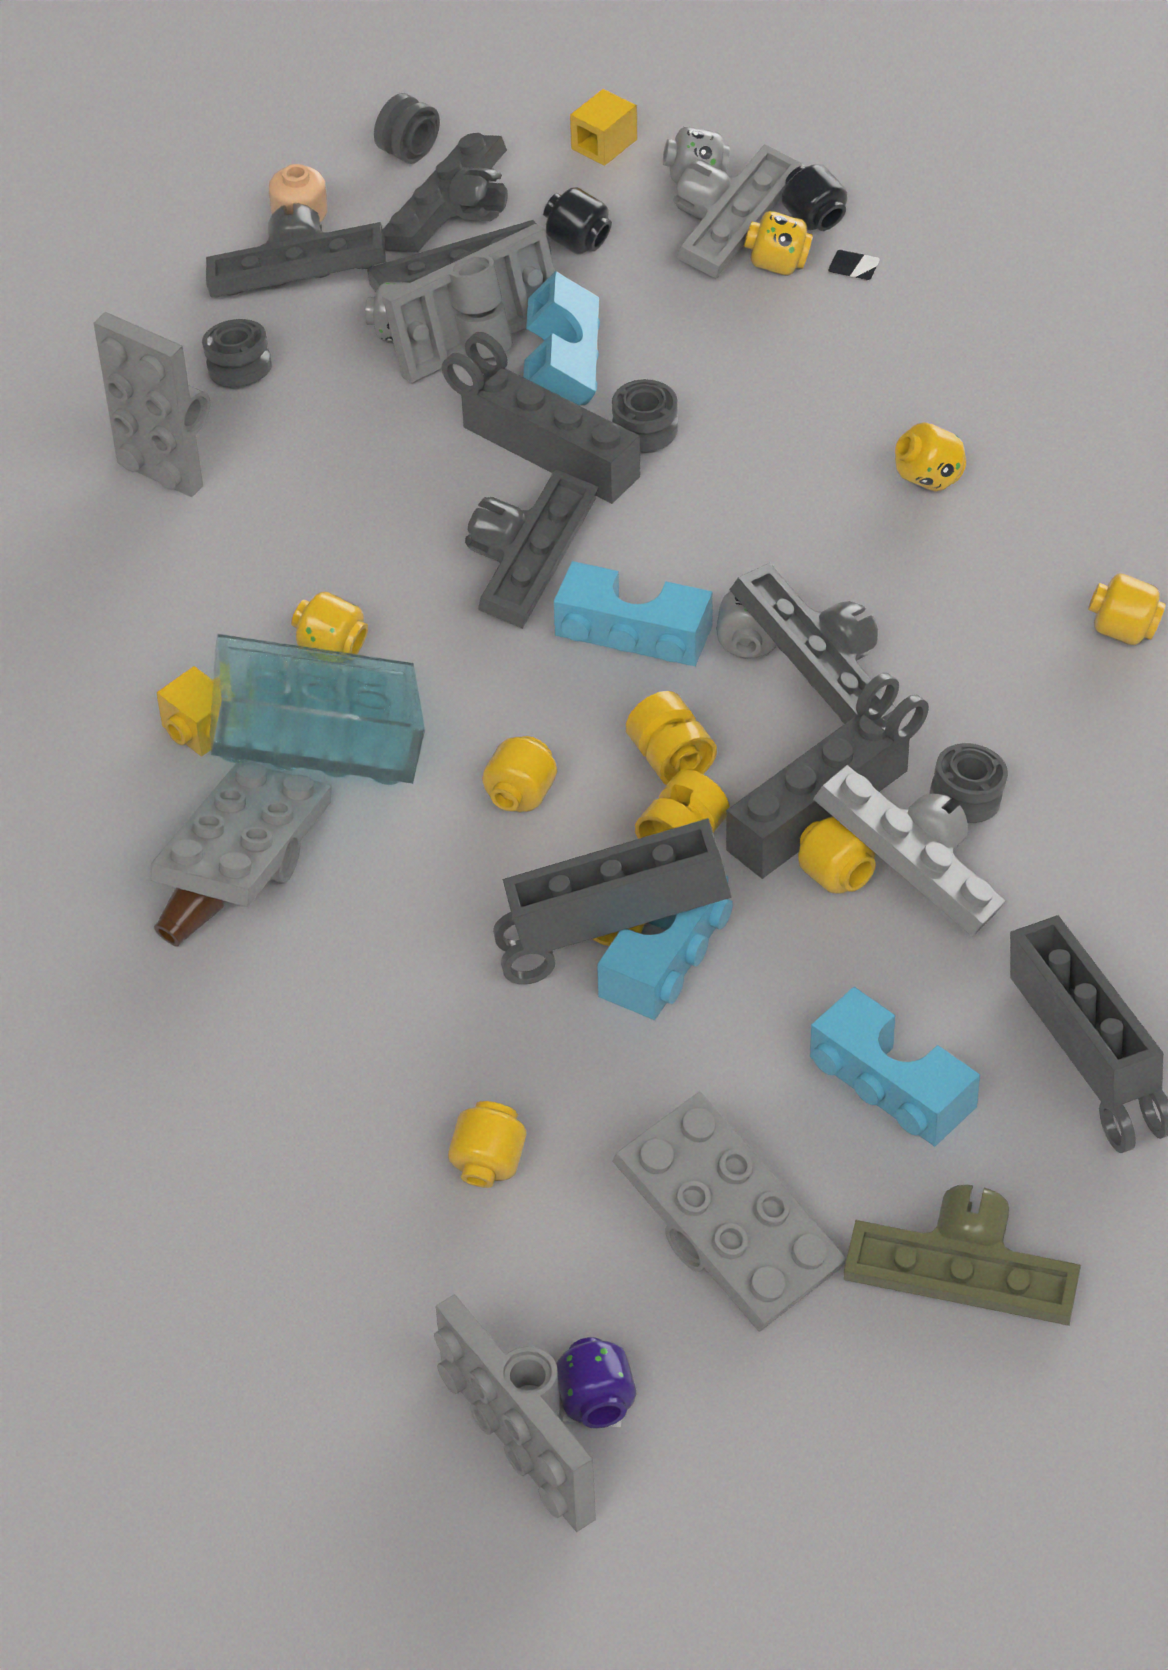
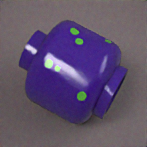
(595, 1382)

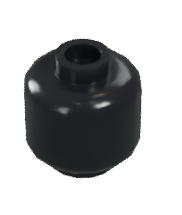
(815, 197)
(577, 220)

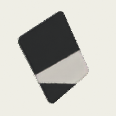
(854, 265)

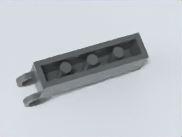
(541, 423)
(769, 821)
(608, 894)
(1091, 1026)

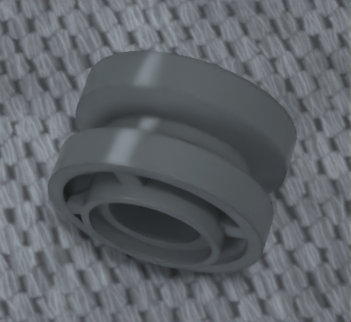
(406, 128)
(236, 352)
(647, 410)
(972, 778)

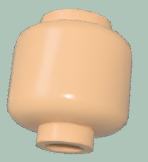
(298, 185)

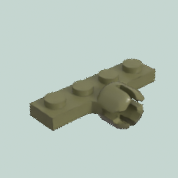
(964, 1261)

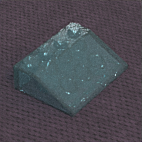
(315, 710)

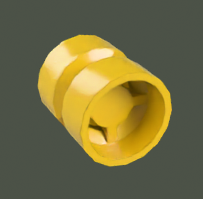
(670, 736)
(684, 801)

